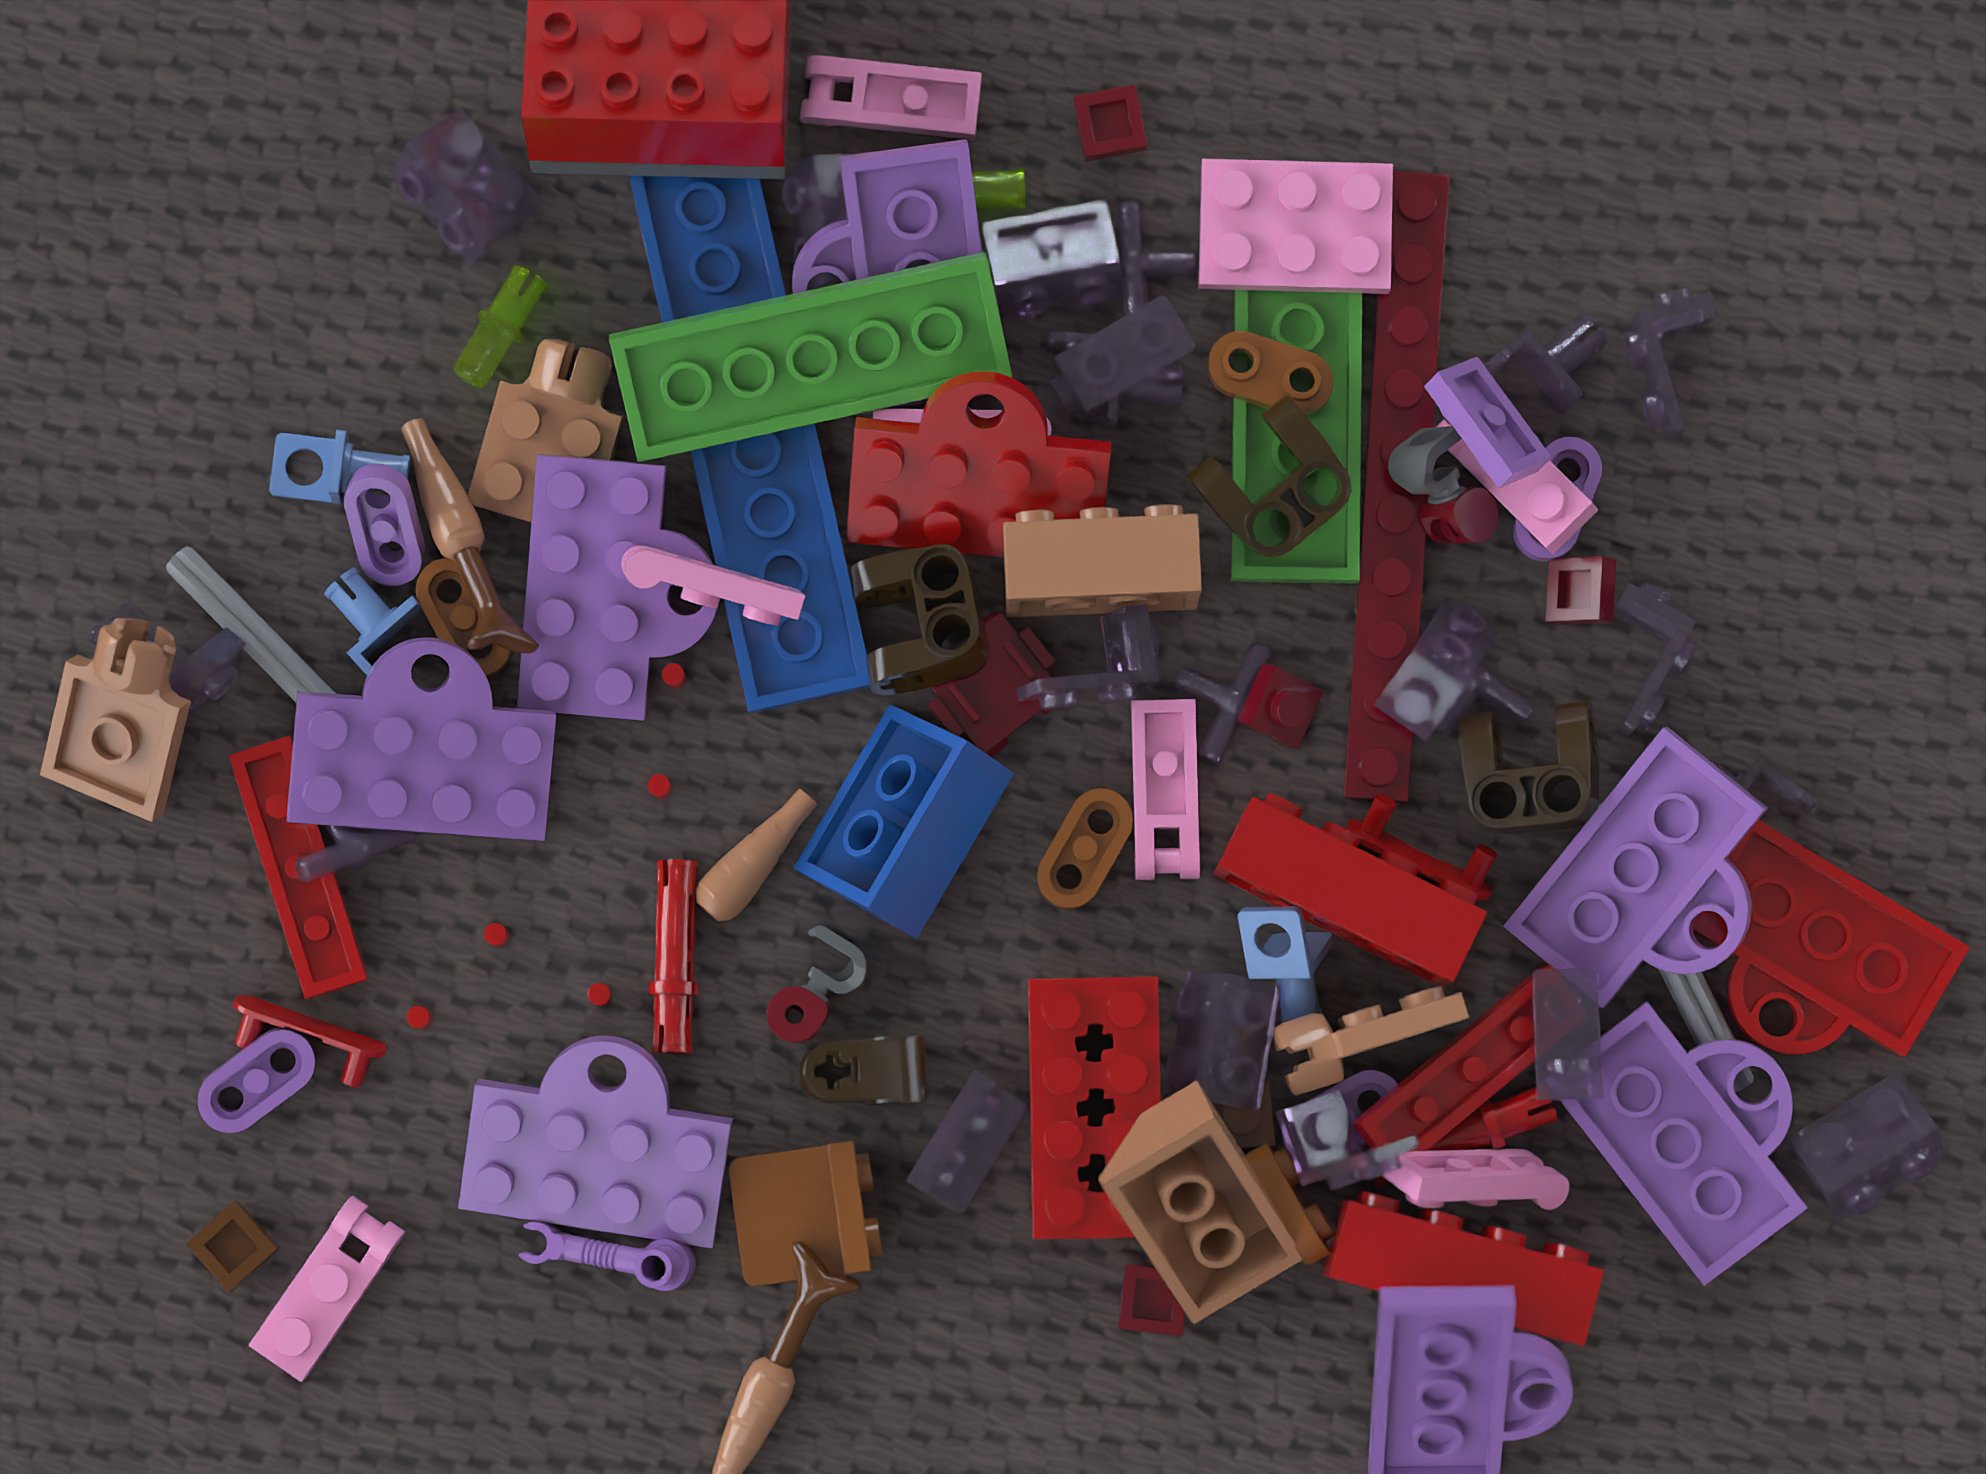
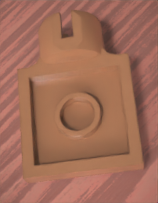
(544, 418)
(119, 720)
(1360, 1033)

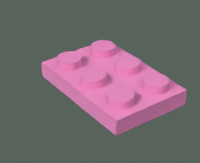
(1295, 226)

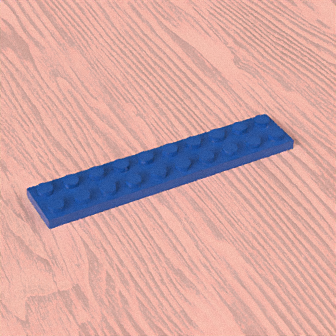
(763, 493)

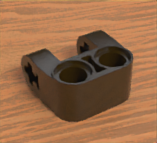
(1287, 495)
(923, 661)
(1533, 785)
(880, 1071)

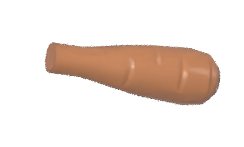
(742, 871)

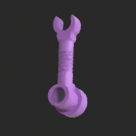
(562, 1246)

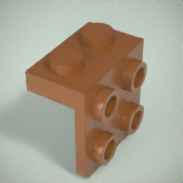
(804, 1198)

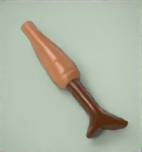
(460, 538)
(770, 1378)

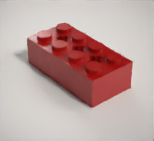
(1351, 892)
(1059, 1077)
(1387, 1249)

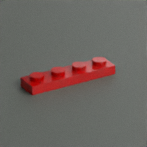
(310, 912)
(1458, 1075)

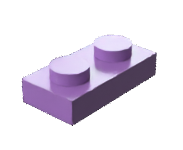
(1487, 422)

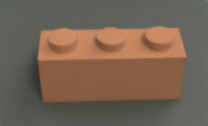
(1101, 562)
(1197, 1204)

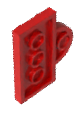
(966, 473)
(1828, 952)

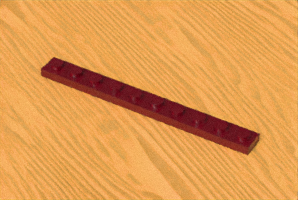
(1391, 525)

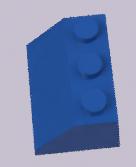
(904, 820)

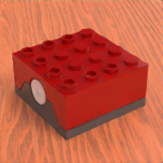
(657, 87)

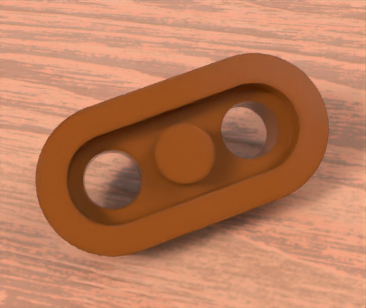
(1270, 372)
(455, 620)
(1084, 849)
(1305, 1224)

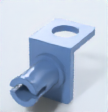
(338, 461)
(369, 616)
(1285, 957)

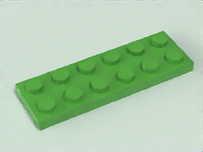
(1333, 330)
(807, 356)

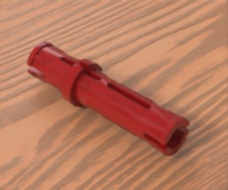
(674, 965)
(1493, 1124)

